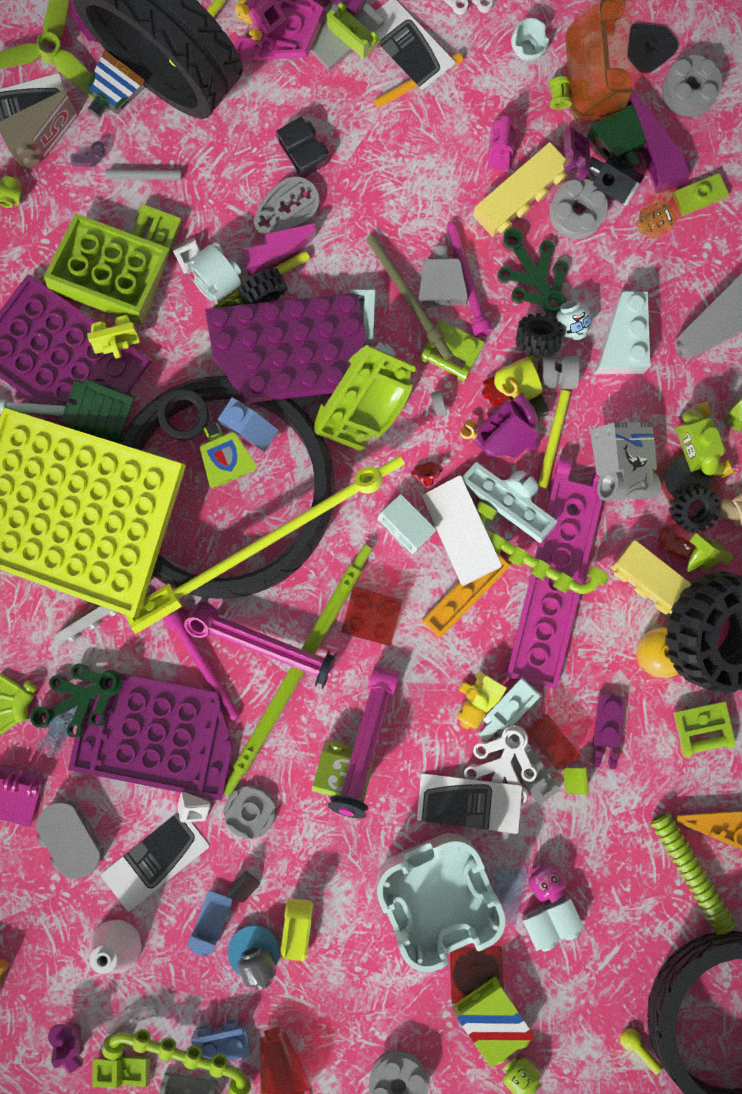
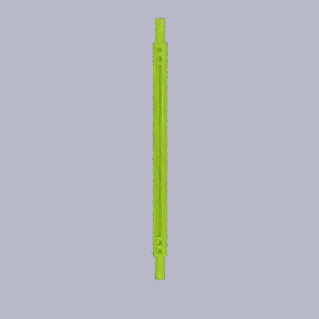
(294, 674)

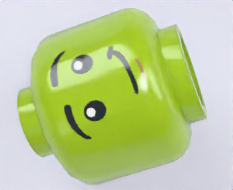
(522, 1076)

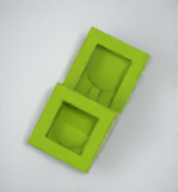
(122, 1071)

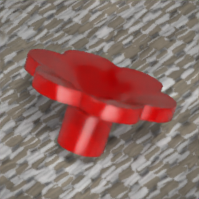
(427, 472)

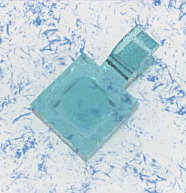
(56, 734)

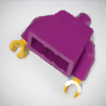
(509, 428)

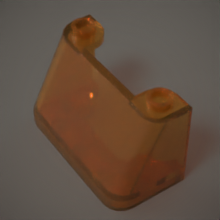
(594, 86)

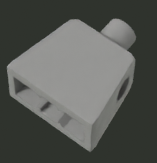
(442, 280)

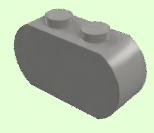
(69, 839)

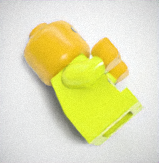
(481, 699)

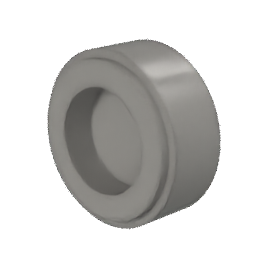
(438, 403)

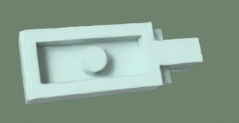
(509, 708)

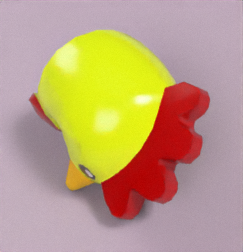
(523, 371)

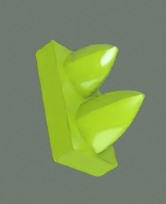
(707, 553)

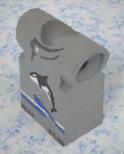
(625, 461)

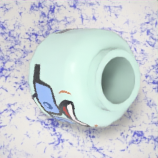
(575, 319)

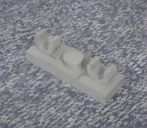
(543, 786)

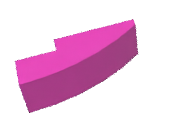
(279, 248)

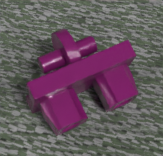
(66, 1046)

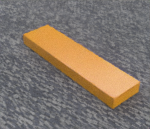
(460, 599)

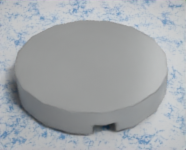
(249, 812)

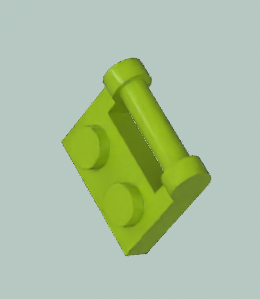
(163, 228)
(462, 346)
(704, 720)

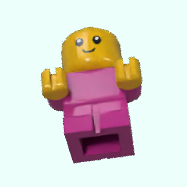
(261, 13)

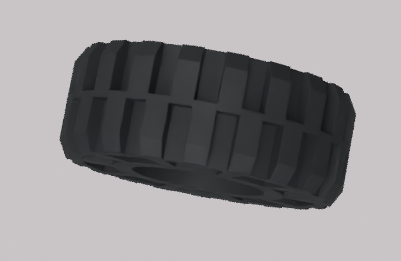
(696, 628)

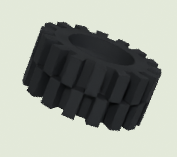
(263, 287)
(539, 335)
(705, 515)

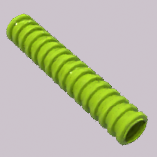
(693, 873)

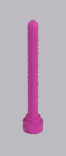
(481, 324)
(176, 623)

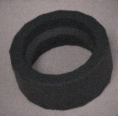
(173, 397)

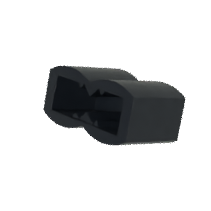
(302, 147)

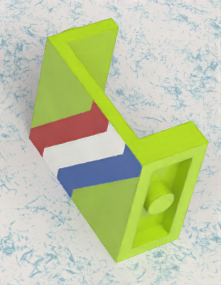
(493, 1022)

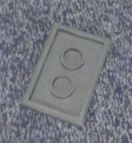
(331, 49)

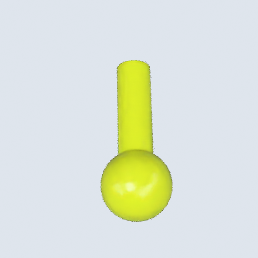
(631, 1041)

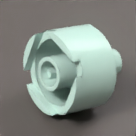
(214, 273)

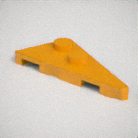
(719, 825)

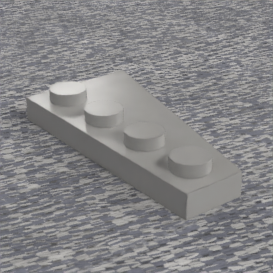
(88, 619)

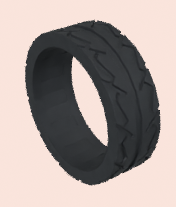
(152, 32)
(666, 997)

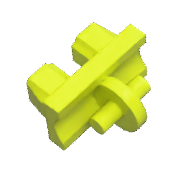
(113, 338)

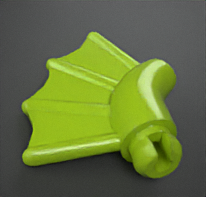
(14, 702)

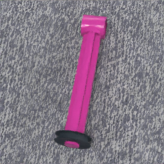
(205, 621)
(381, 689)

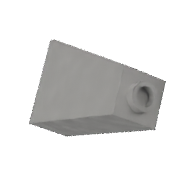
(714, 325)

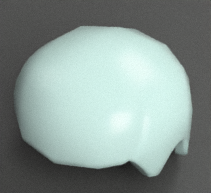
(529, 39)

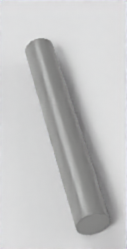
(144, 174)

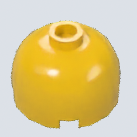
(653, 654)

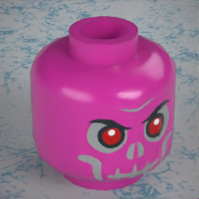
(547, 882)

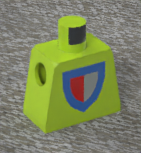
(224, 457)

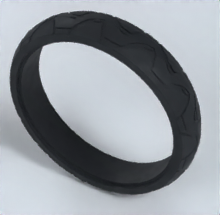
(219, 388)

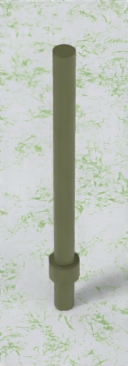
(434, 334)

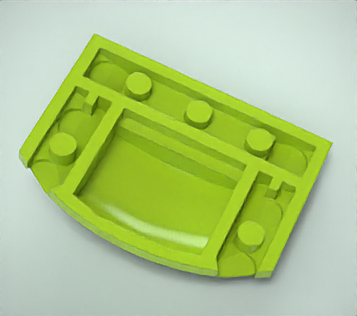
(365, 398)

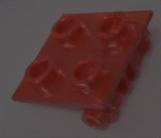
(371, 616)

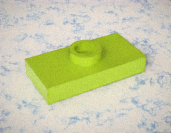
(700, 194)

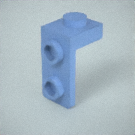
(209, 923)

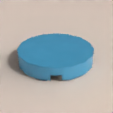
(249, 937)

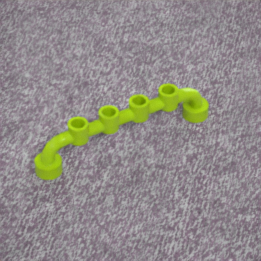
(540, 568)
(141, 1041)

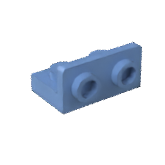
(228, 1040)

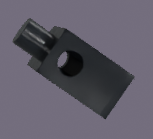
(625, 181)

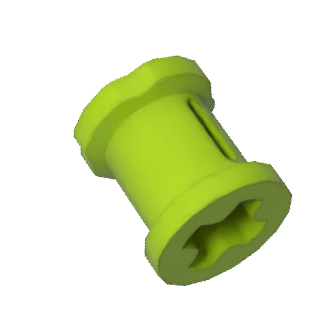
(560, 93)

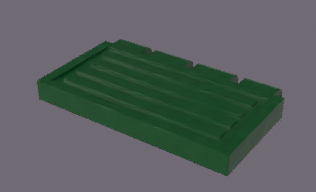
(98, 410)

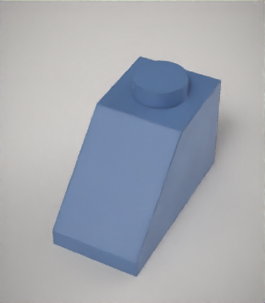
(247, 424)

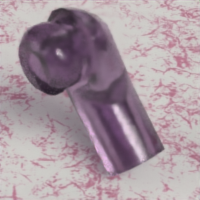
(91, 157)

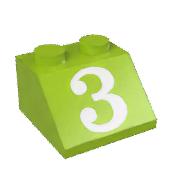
(333, 768)

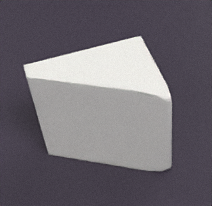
(185, 252)
(192, 808)

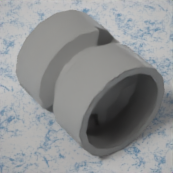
(559, 372)

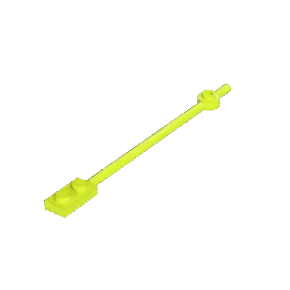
(167, 599)

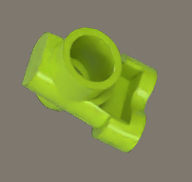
(10, 192)

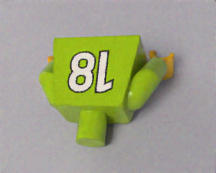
(702, 442)

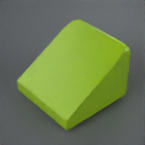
(576, 780)

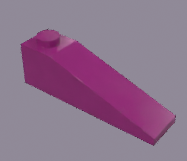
(661, 154)

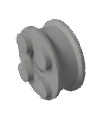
(695, 71)
(585, 195)
(398, 1066)

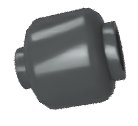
(257, 967)

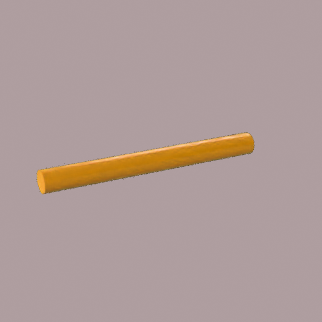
(406, 87)

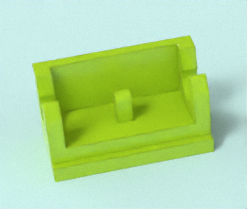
(352, 31)

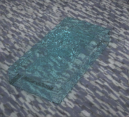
(508, 890)

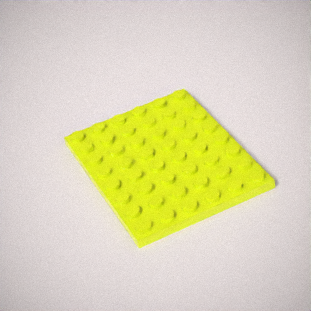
(82, 511)

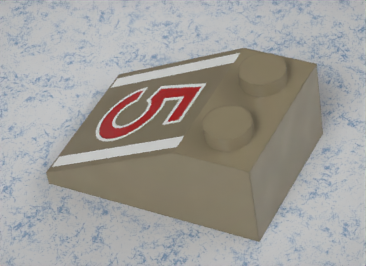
(38, 128)

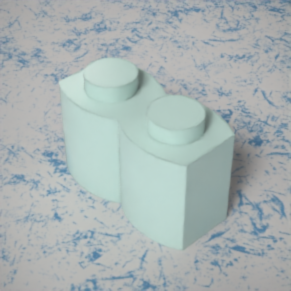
(553, 923)

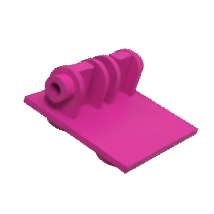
(18, 795)

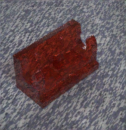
(552, 742)

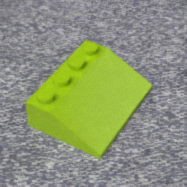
(107, 269)

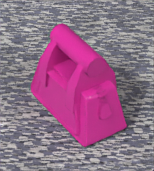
(501, 143)

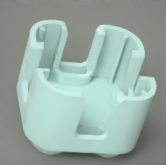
(439, 901)

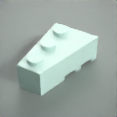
(627, 338)

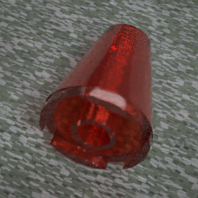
(280, 1066)

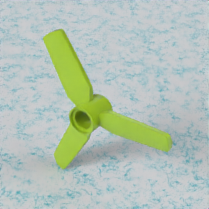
(64, 61)

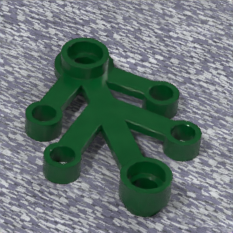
(535, 275)
(81, 699)

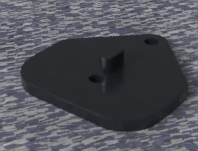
(646, 40)

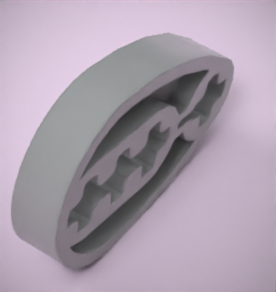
(281, 195)

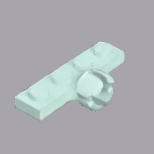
(511, 499)

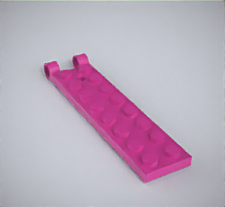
(546, 611)

